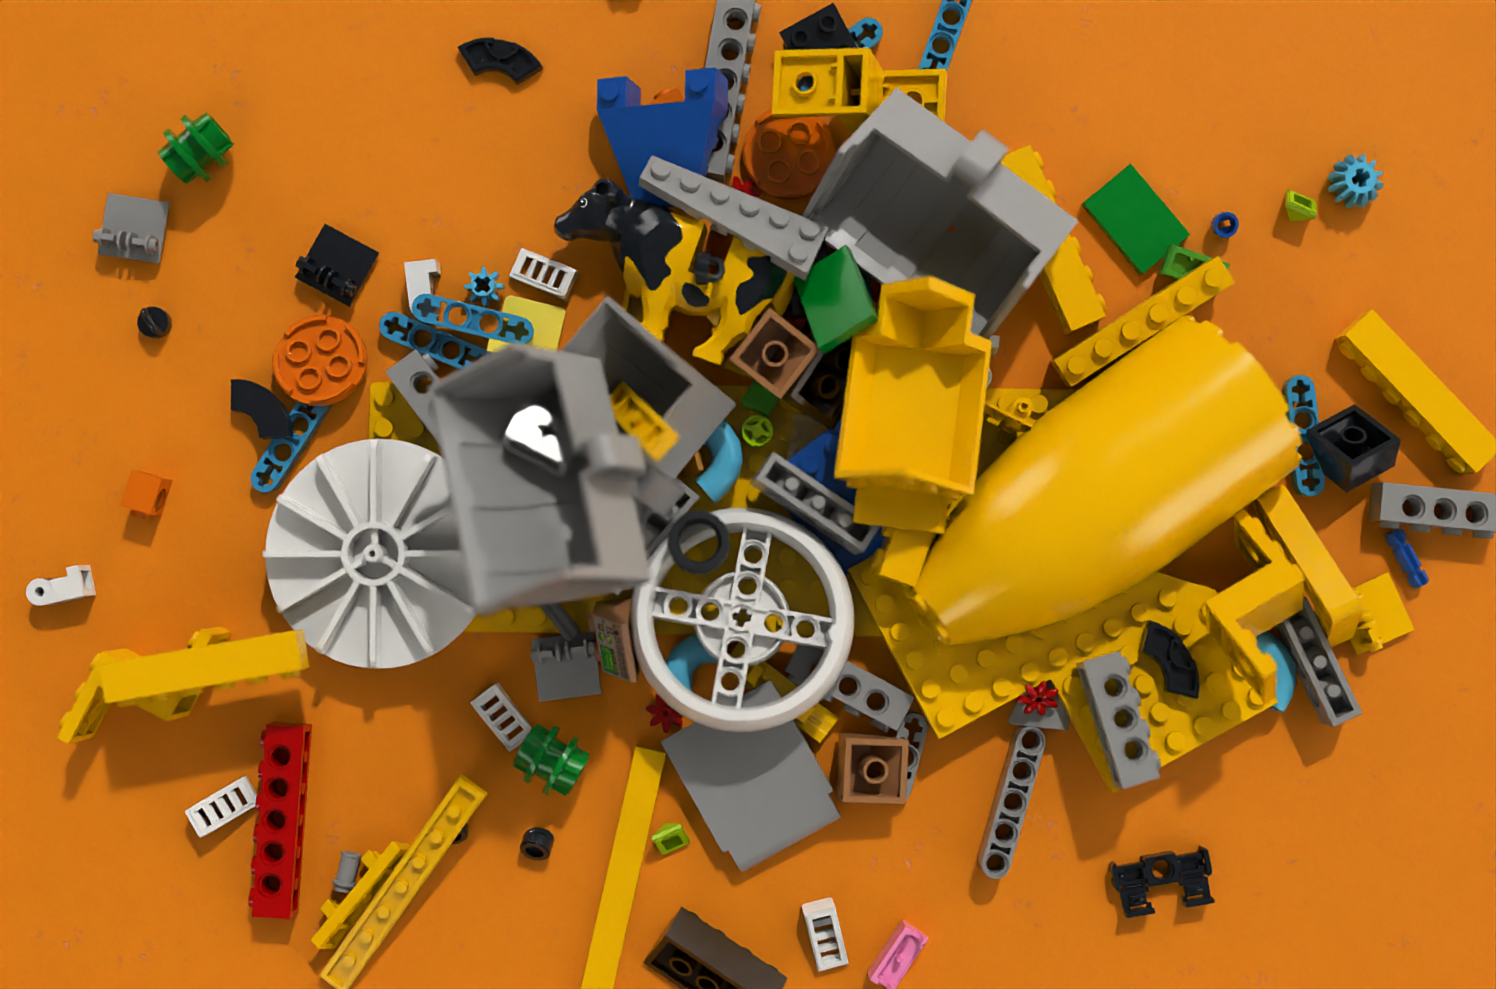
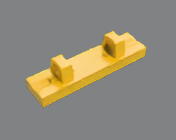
(642, 421)
(815, 721)
(345, 914)

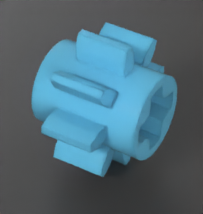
(487, 279)

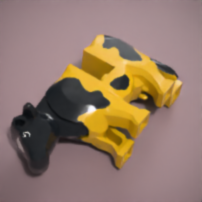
(658, 264)

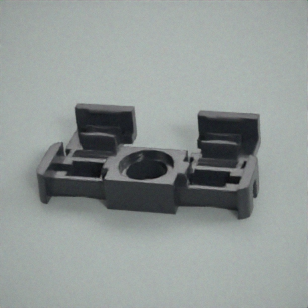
(1187, 866)

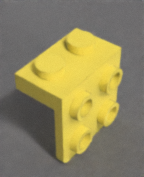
(545, 319)

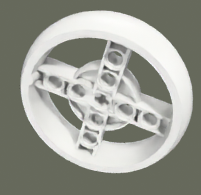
(831, 634)

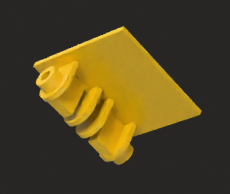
(1014, 417)
(1382, 615)

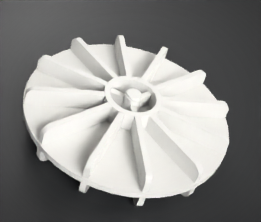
(370, 555)

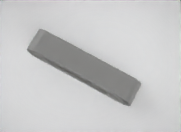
(1012, 816)

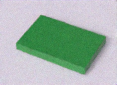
(1135, 219)
(835, 299)

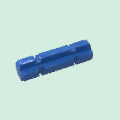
(1406, 558)

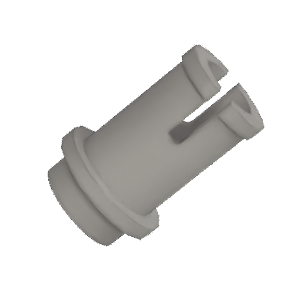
(347, 872)

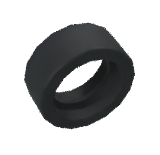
(687, 520)

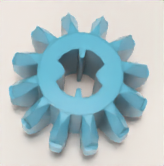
(1355, 169)

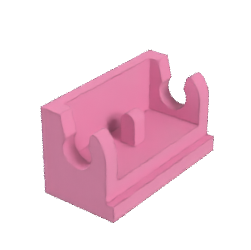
(897, 955)

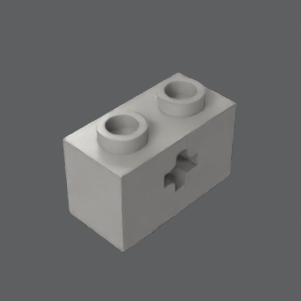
(527, 440)

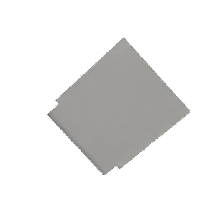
(753, 786)

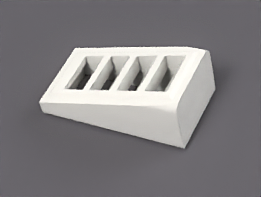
(566, 283)
(486, 715)
(199, 820)
(820, 914)

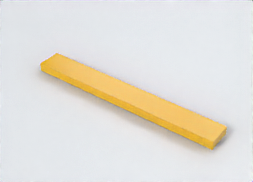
(624, 868)
(403, 883)

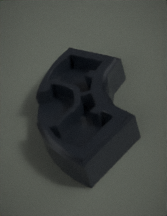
(500, 56)
(264, 408)
(1174, 659)

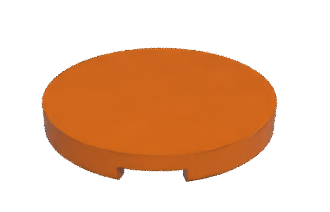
(788, 154)
(320, 360)

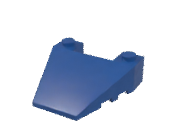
(670, 131)

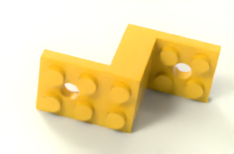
(848, 85)
(1255, 605)
(90, 707)

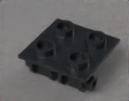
(818, 31)
(336, 265)

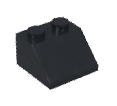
(1353, 447)

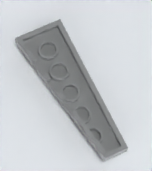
(781, 234)

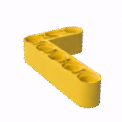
(1334, 599)

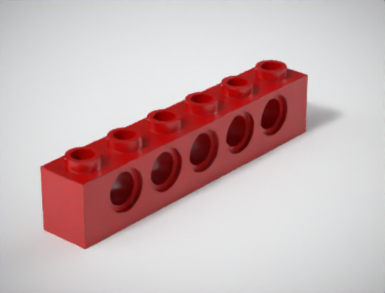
(262, 897)

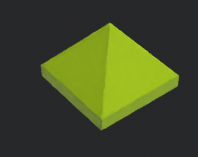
(1299, 206)
(670, 837)

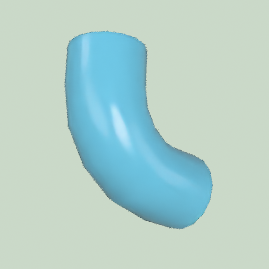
(725, 462)
(686, 658)
(1286, 672)

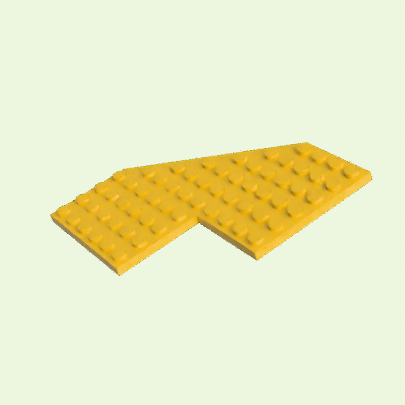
(974, 678)

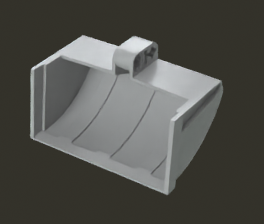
(917, 170)
(665, 383)
(518, 524)

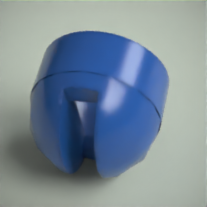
(1225, 231)

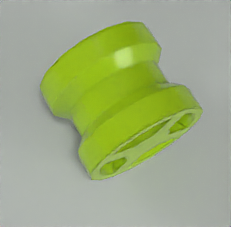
(758, 426)

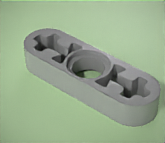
(917, 736)

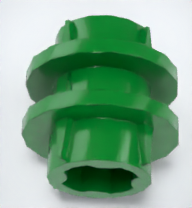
(195, 148)
(551, 759)

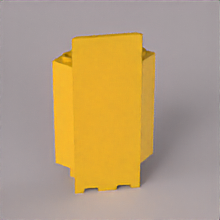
(914, 406)

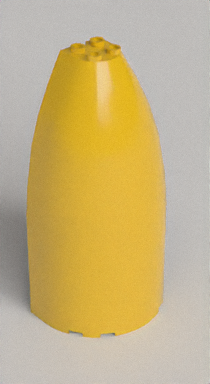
(1109, 487)

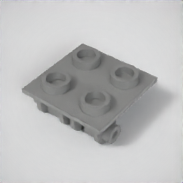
(132, 228)
(565, 667)

